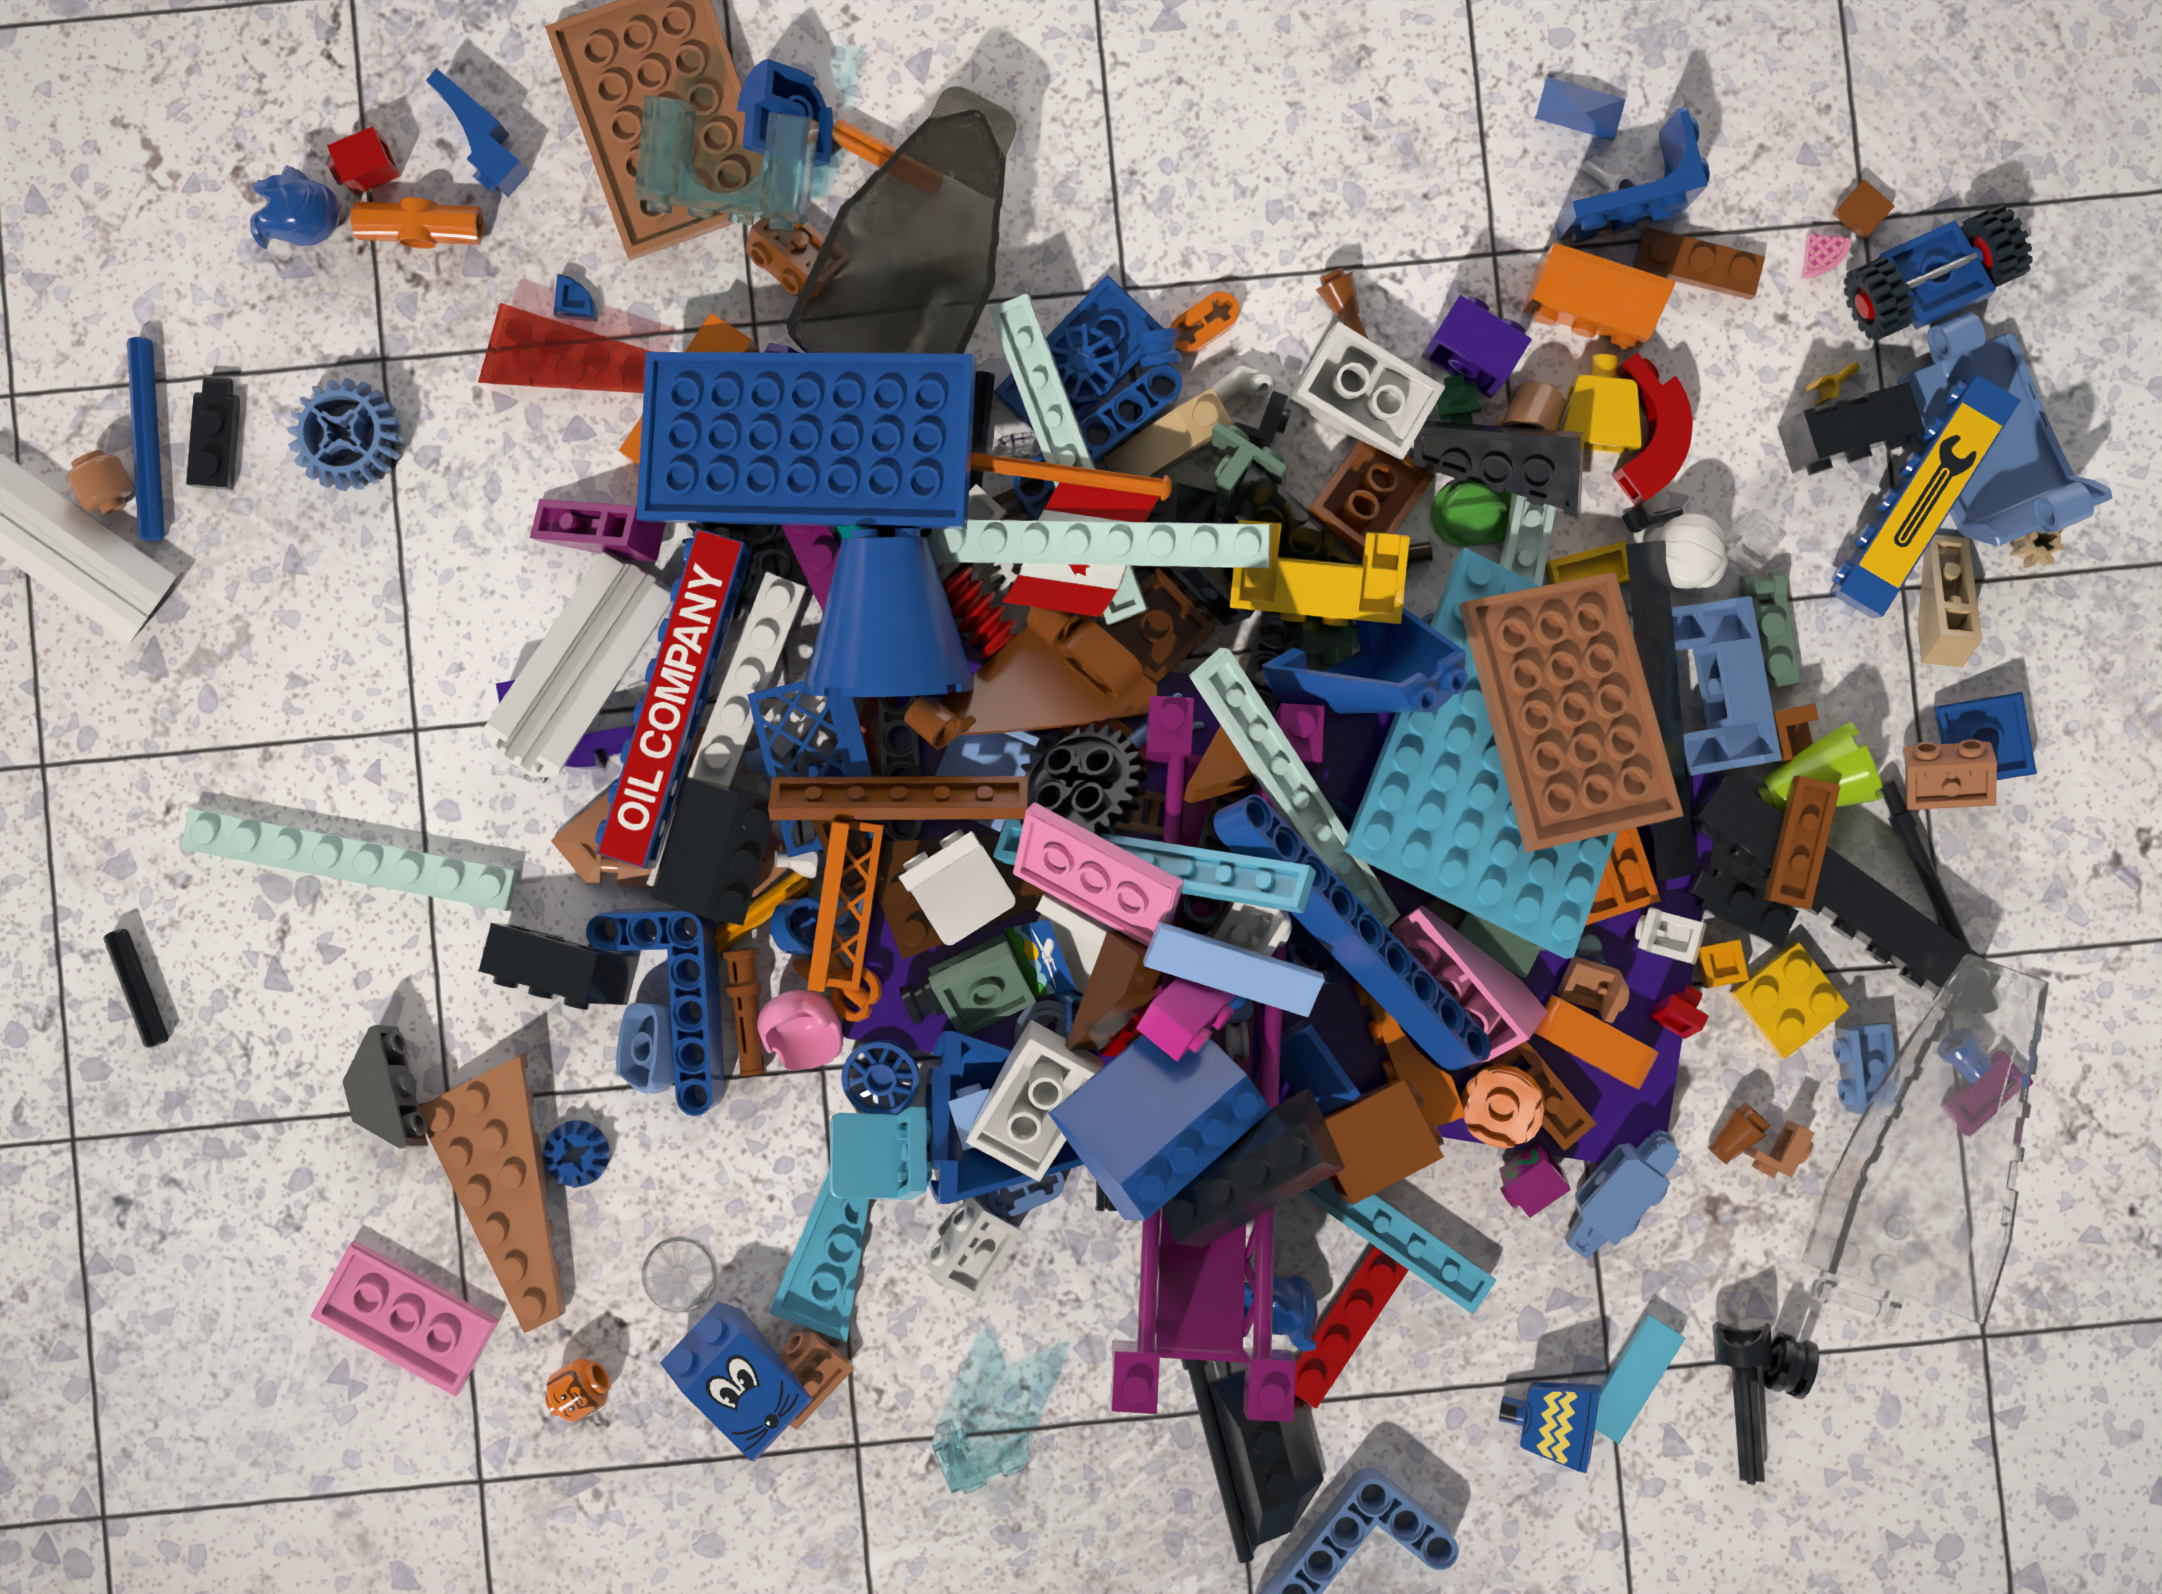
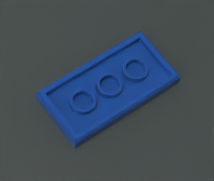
(1112, 312)

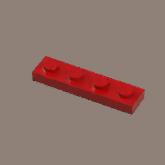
(1346, 1324)

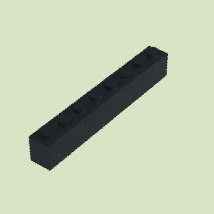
(1843, 891)

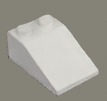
(1366, 392)
(1032, 1082)

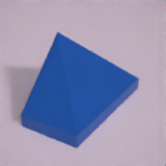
(1580, 108)

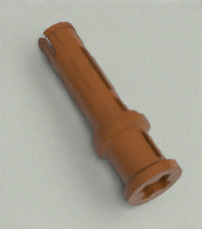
(744, 990)

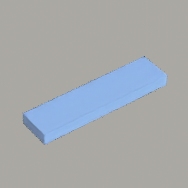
(1233, 969)

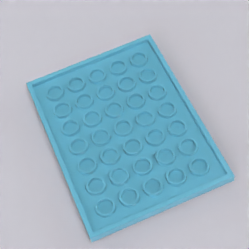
(1445, 812)

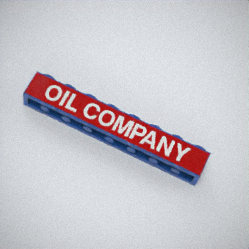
(674, 699)

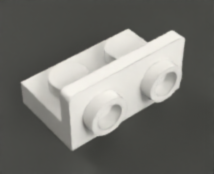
(971, 1248)

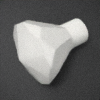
(804, 864)

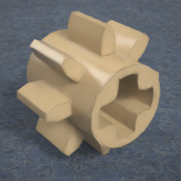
(2031, 554)

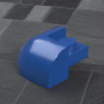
(783, 91)

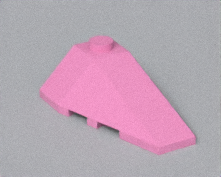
(1473, 979)

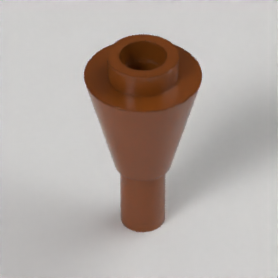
(1341, 297)

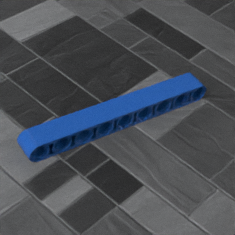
(1360, 940)

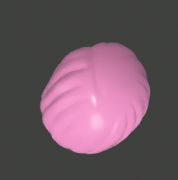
(801, 1029)

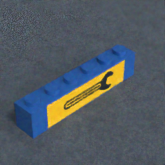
(1924, 495)

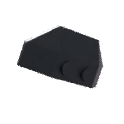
(1270, 1461)

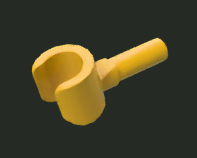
(1830, 385)

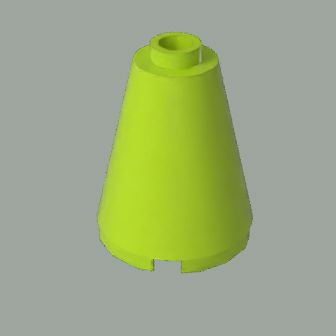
(1832, 760)

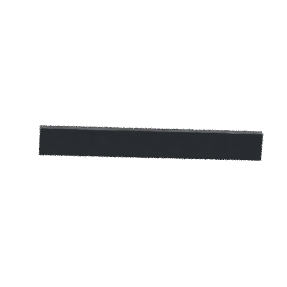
(1658, 659)

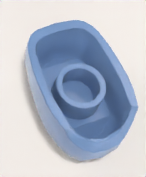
(646, 1048)

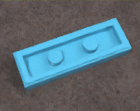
(1635, 1376)

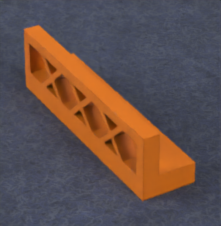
(828, 905)

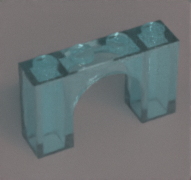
(669, 178)

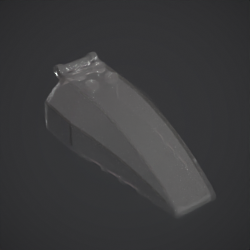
(1934, 1160)

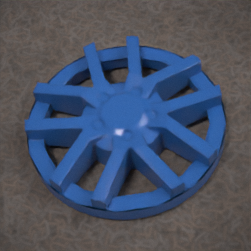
(1083, 364)
(880, 1077)

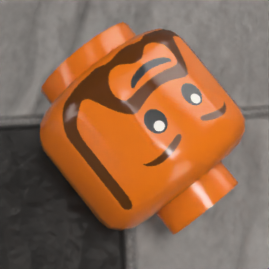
(577, 1390)

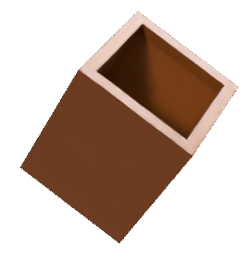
(1381, 1140)

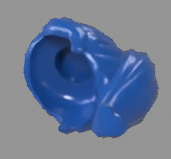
(1292, 1310)

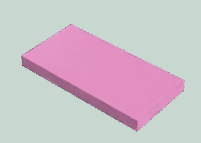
(1095, 875)
(405, 1318)

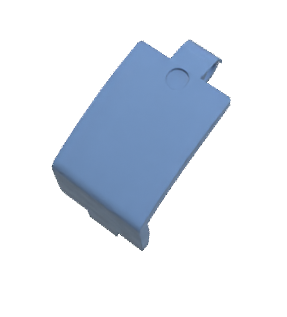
(2025, 475)

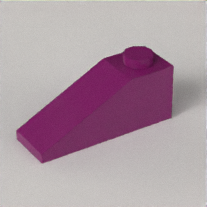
(597, 528)

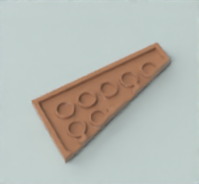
(498, 1174)

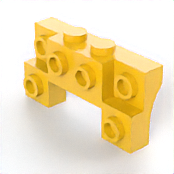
(1328, 588)

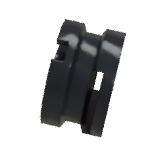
(1792, 1366)

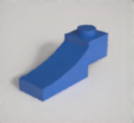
(485, 134)

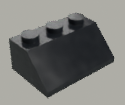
(713, 851)

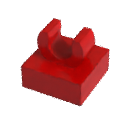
(1680, 1013)

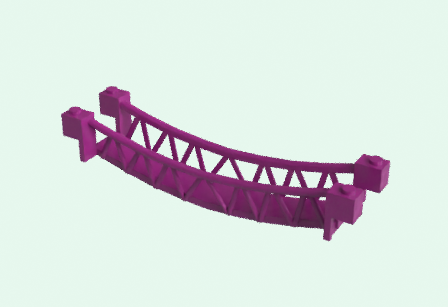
(1201, 1290)

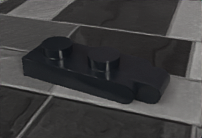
(213, 435)
(1743, 906)

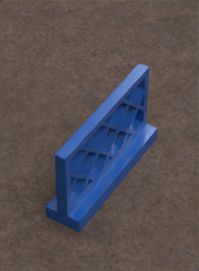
(849, 742)

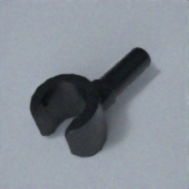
(1639, 519)

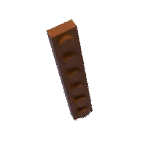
(898, 798)

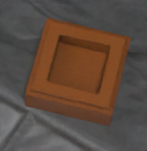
(1863, 209)

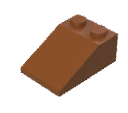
(1369, 495)

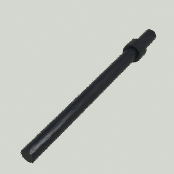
(1905, 823)
(1219, 1458)

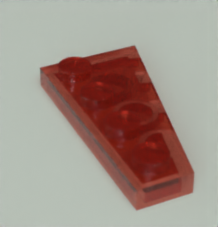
(552, 354)

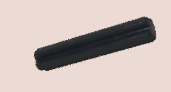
(136, 988)

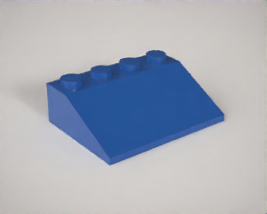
(1157, 1121)

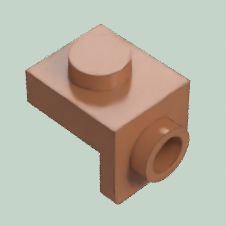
(1594, 987)
(1788, 1152)

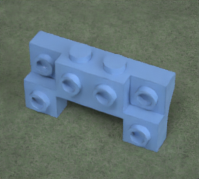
(1730, 684)

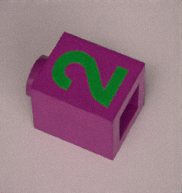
(1533, 1180)

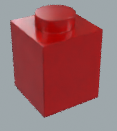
(362, 161)

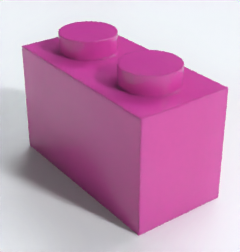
(1183, 1015)

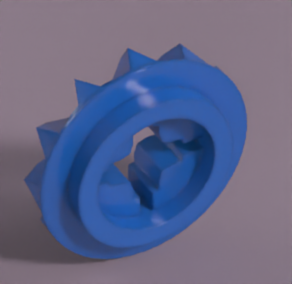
(593, 1161)

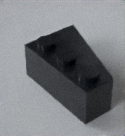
(1851, 429)
(557, 967)

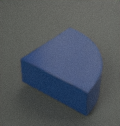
(573, 300)

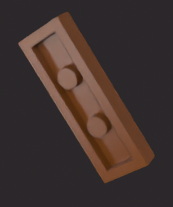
(1699, 263)
(1802, 842)

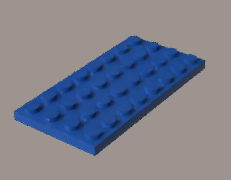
(807, 439)

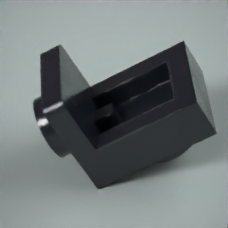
(1273, 421)

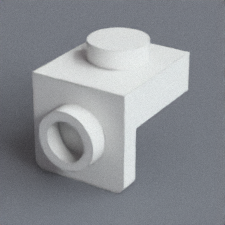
(1670, 935)

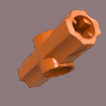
(417, 223)

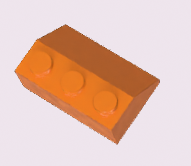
(1597, 297)

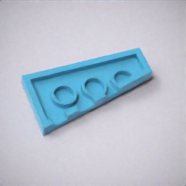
(824, 1266)

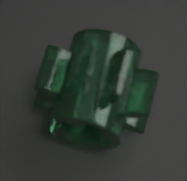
(1458, 400)

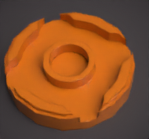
(1503, 1106)

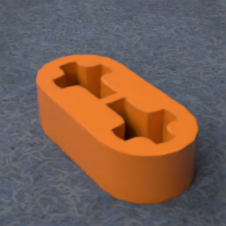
(1208, 331)

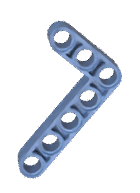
(1367, 1515)

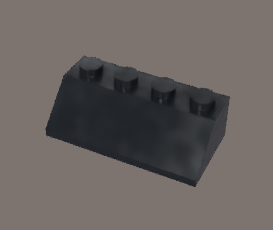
(1258, 1172)

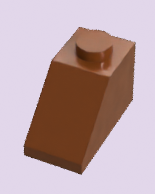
(1219, 771)

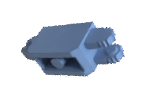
(1621, 1192)

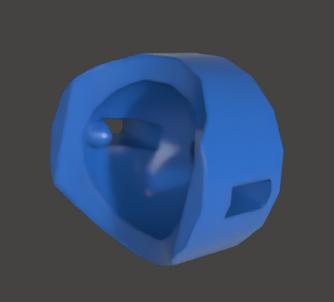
(795, 925)

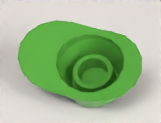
(1470, 514)

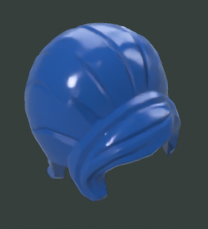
(295, 210)

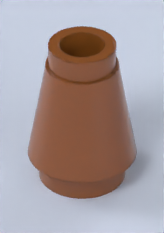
(1738, 1133)

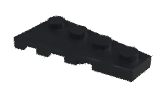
(1518, 460)
(1301, 533)

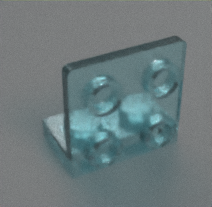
(971, 1472)

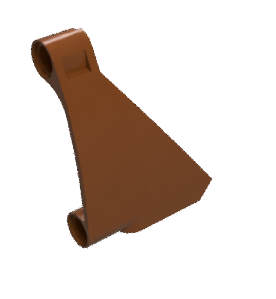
(1043, 679)

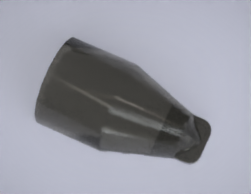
(915, 242)

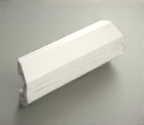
(77, 554)
(577, 666)

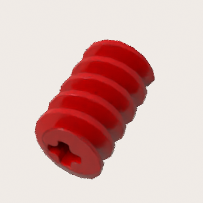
(977, 613)

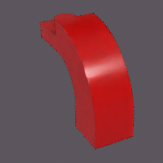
(1667, 436)

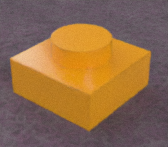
(1722, 963)

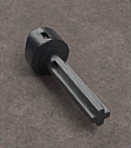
(1743, 1353)

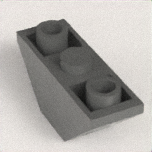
(384, 1090)

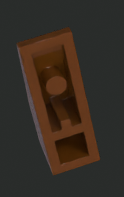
(1114, 992)

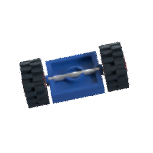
(1938, 273)

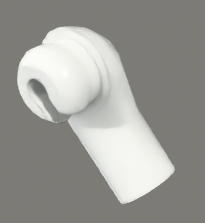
(1245, 381)

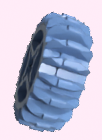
(333, 447)

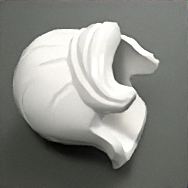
(1693, 551)

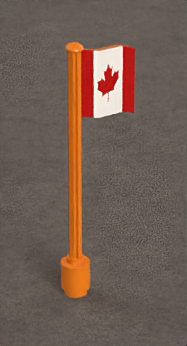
(1085, 497)

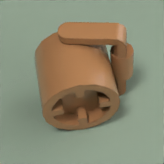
(1535, 407)

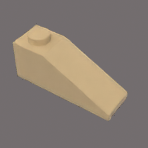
(1171, 437)
(1948, 603)

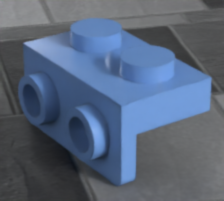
(1864, 1059)

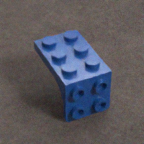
(1660, 200)

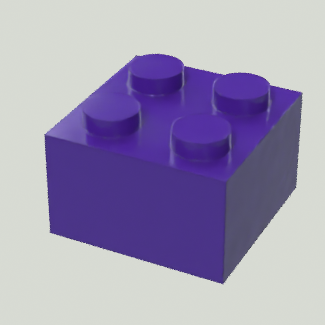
(1477, 345)

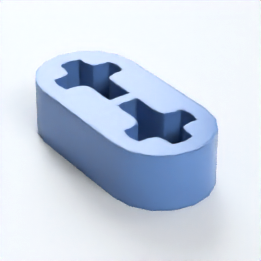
(1029, 1199)

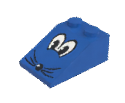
(736, 1379)

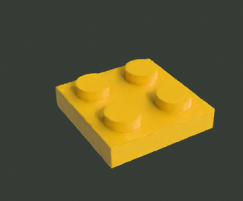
(1789, 1000)

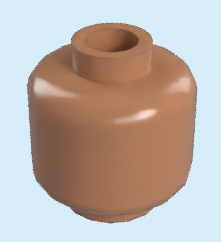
(100, 482)

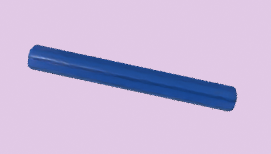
(145, 439)

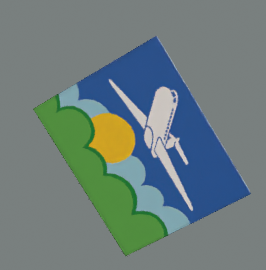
(1040, 958)

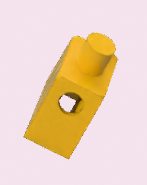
(1604, 409)

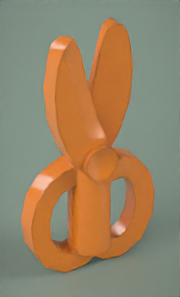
(861, 998)

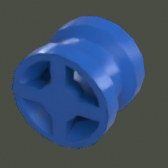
(1159, 347)

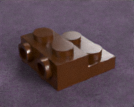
(1166, 630)

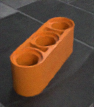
(1596, 1042)

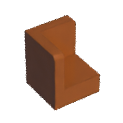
(1794, 729)

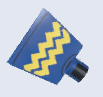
(1556, 1421)

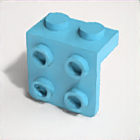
(880, 1155)

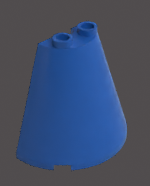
(887, 623)
(1394, 672)
(969, 1172)

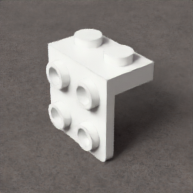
(957, 887)
(1077, 934)

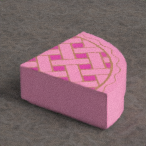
(1823, 254)

